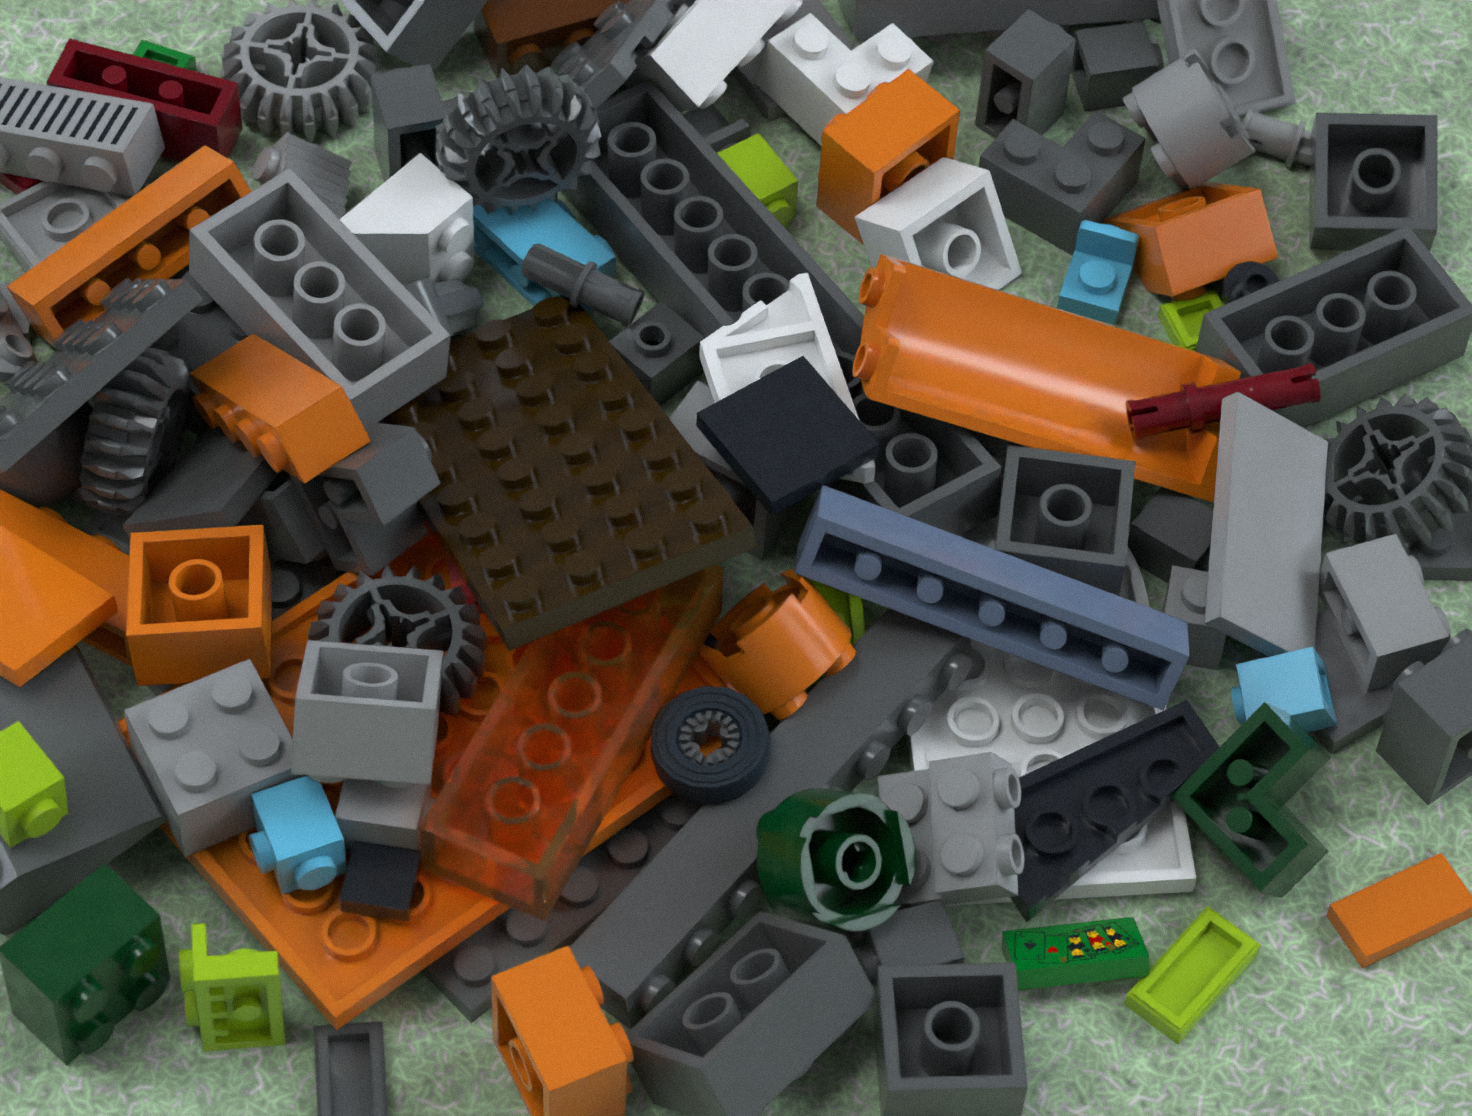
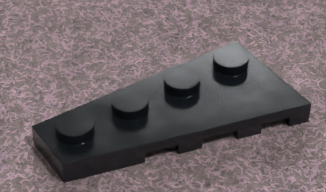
(1099, 797)

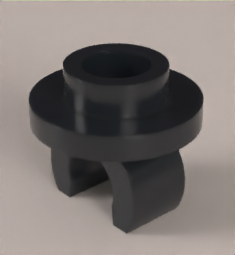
(1246, 279)

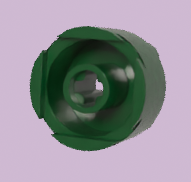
(834, 858)

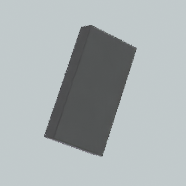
(350, 1070)

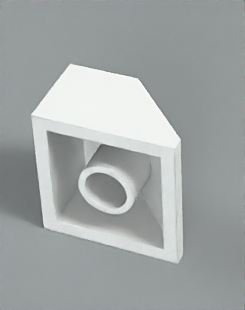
(944, 222)
(417, 224)

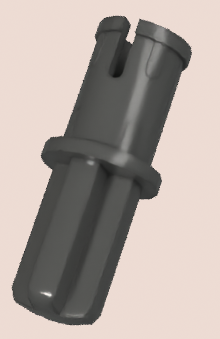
(582, 284)

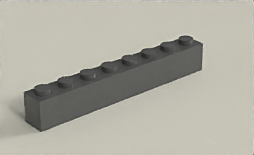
(709, 868)

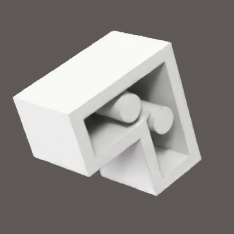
(820, 77)

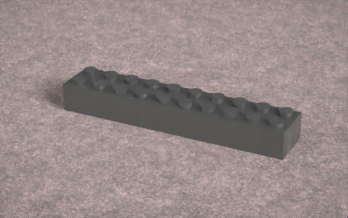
(718, 250)

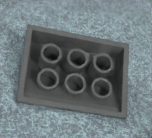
(104, 788)

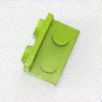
(232, 995)

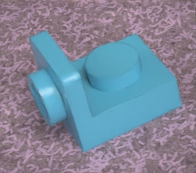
(1099, 271)

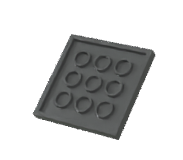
(87, 360)

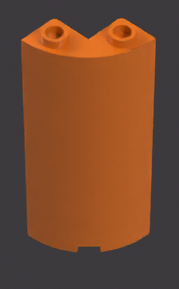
(1029, 372)

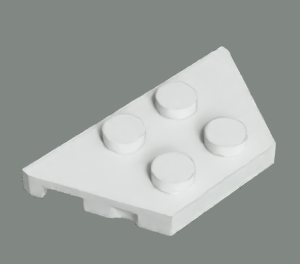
(769, 339)

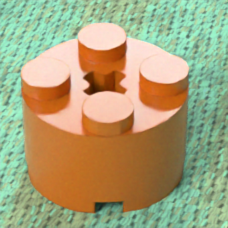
(779, 644)

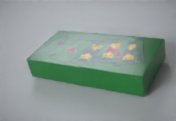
(1076, 953)

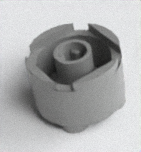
(1190, 120)

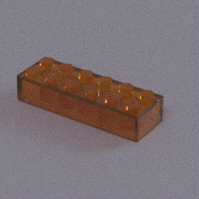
(564, 744)

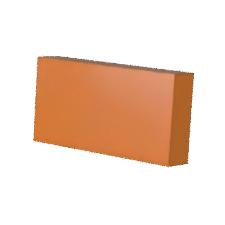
(1401, 910)

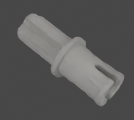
(1278, 138)

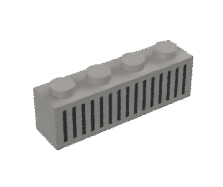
(77, 137)

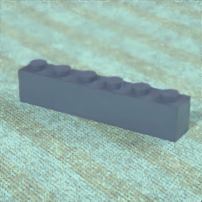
(992, 597)

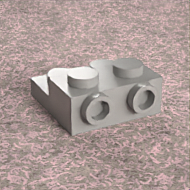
(959, 828)

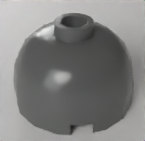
(53, 466)

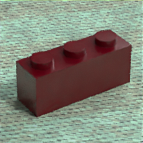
(189, 105)

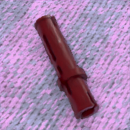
(1198, 406)

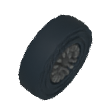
(691, 721)

